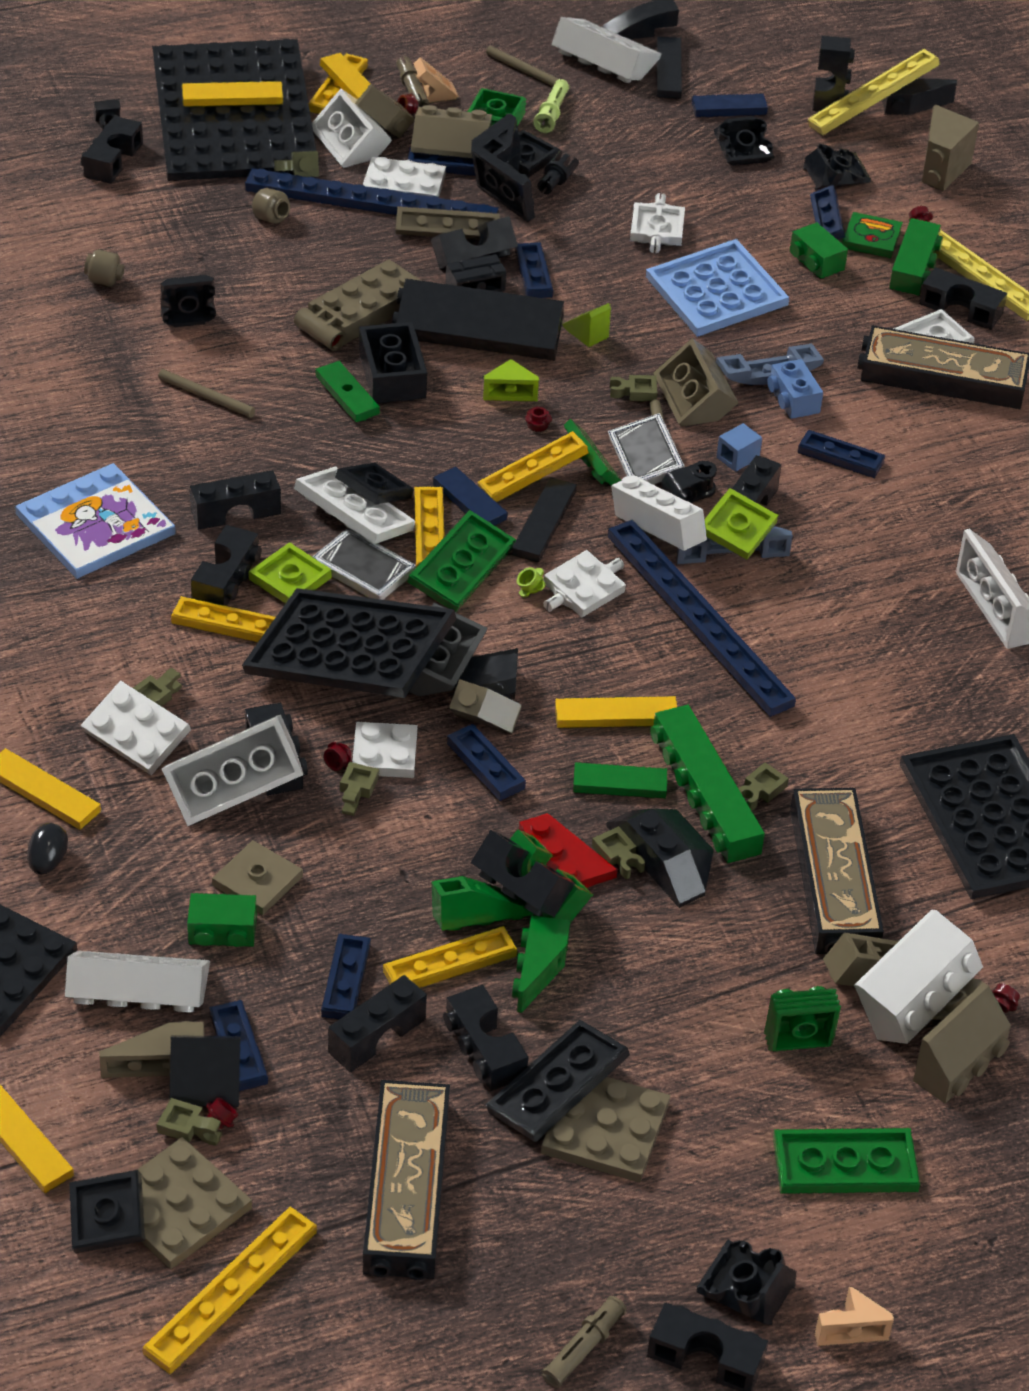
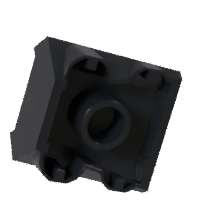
(744, 141)
(835, 167)
(187, 300)
(494, 671)
(749, 1280)

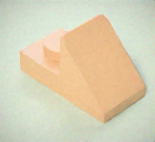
(434, 83)
(859, 1323)

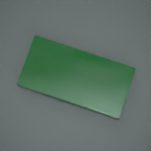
(461, 561)
(846, 1160)

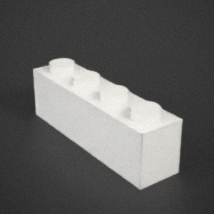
(659, 512)

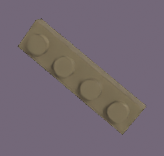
(438, 221)

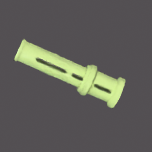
(553, 105)

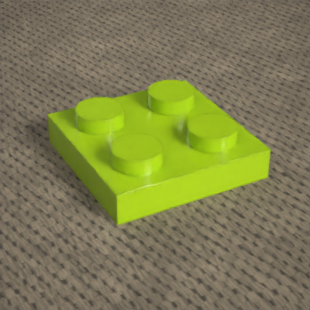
(739, 523)
(289, 570)

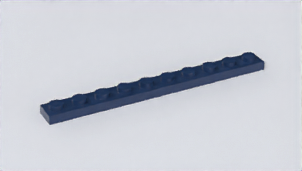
(352, 195)
(702, 618)

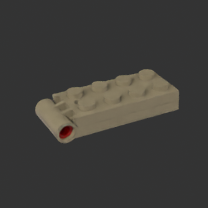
(359, 302)

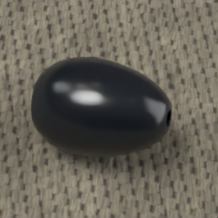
(46, 848)

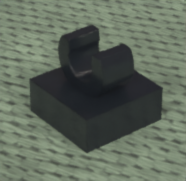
(106, 110)

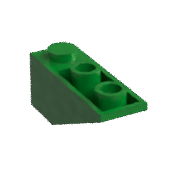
(469, 902)
(543, 959)

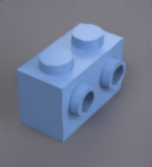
(795, 388)

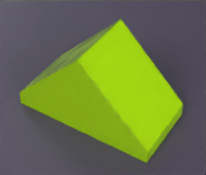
(591, 326)
(511, 383)

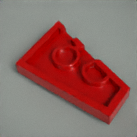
(569, 851)

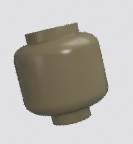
(271, 205)
(104, 268)

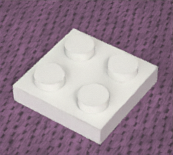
(386, 747)

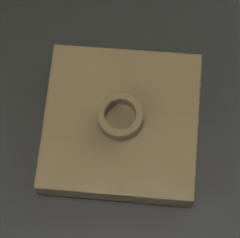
(258, 873)

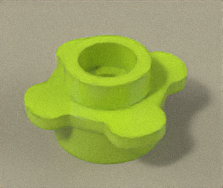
(530, 581)

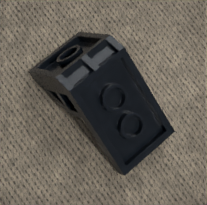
(497, 164)

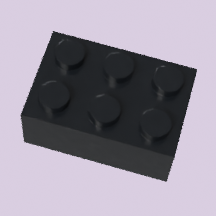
(392, 362)

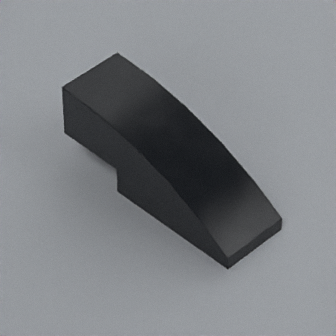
(644, 19)

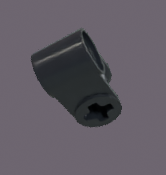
(689, 483)

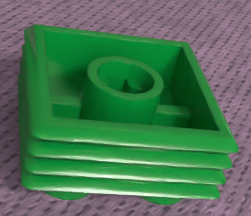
(499, 104)
(802, 1019)

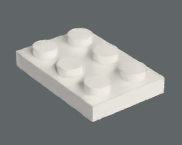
(405, 176)
(136, 727)

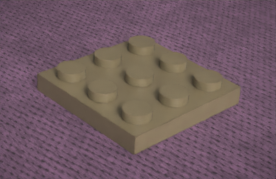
(610, 1129)
(186, 1202)

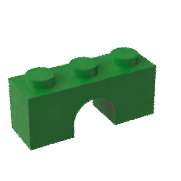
(537, 852)

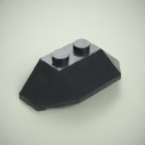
(671, 851)

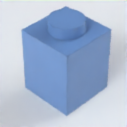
(738, 447)

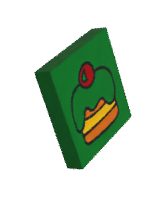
(872, 235)

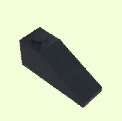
(920, 96)

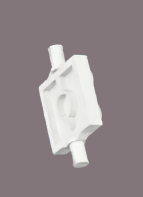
(657, 223)
(584, 583)

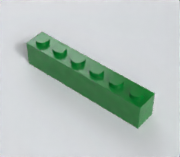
(707, 784)

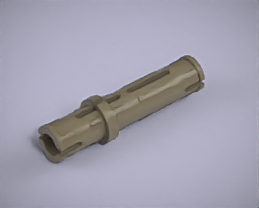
(409, 79)
(593, 1330)

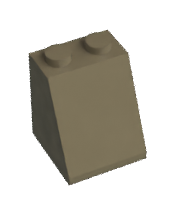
(948, 147)

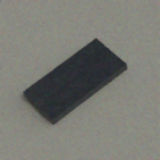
(557, 1080)

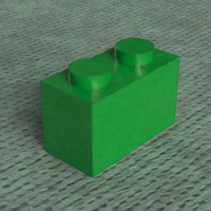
(818, 250)
(222, 920)

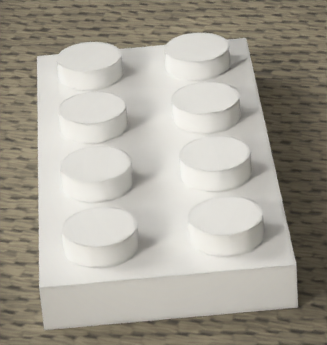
(371, 521)

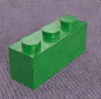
(916, 256)

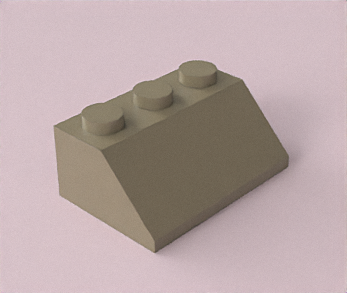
(448, 130)
(695, 385)
(962, 1045)

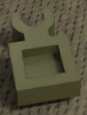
(638, 387)
(763, 784)
(618, 849)

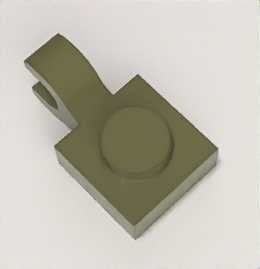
(302, 164)
(160, 690)
(356, 783)
(185, 1120)

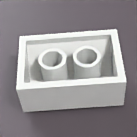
(349, 131)

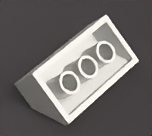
(604, 49)
(994, 590)
(233, 770)
(917, 978)
(136, 979)

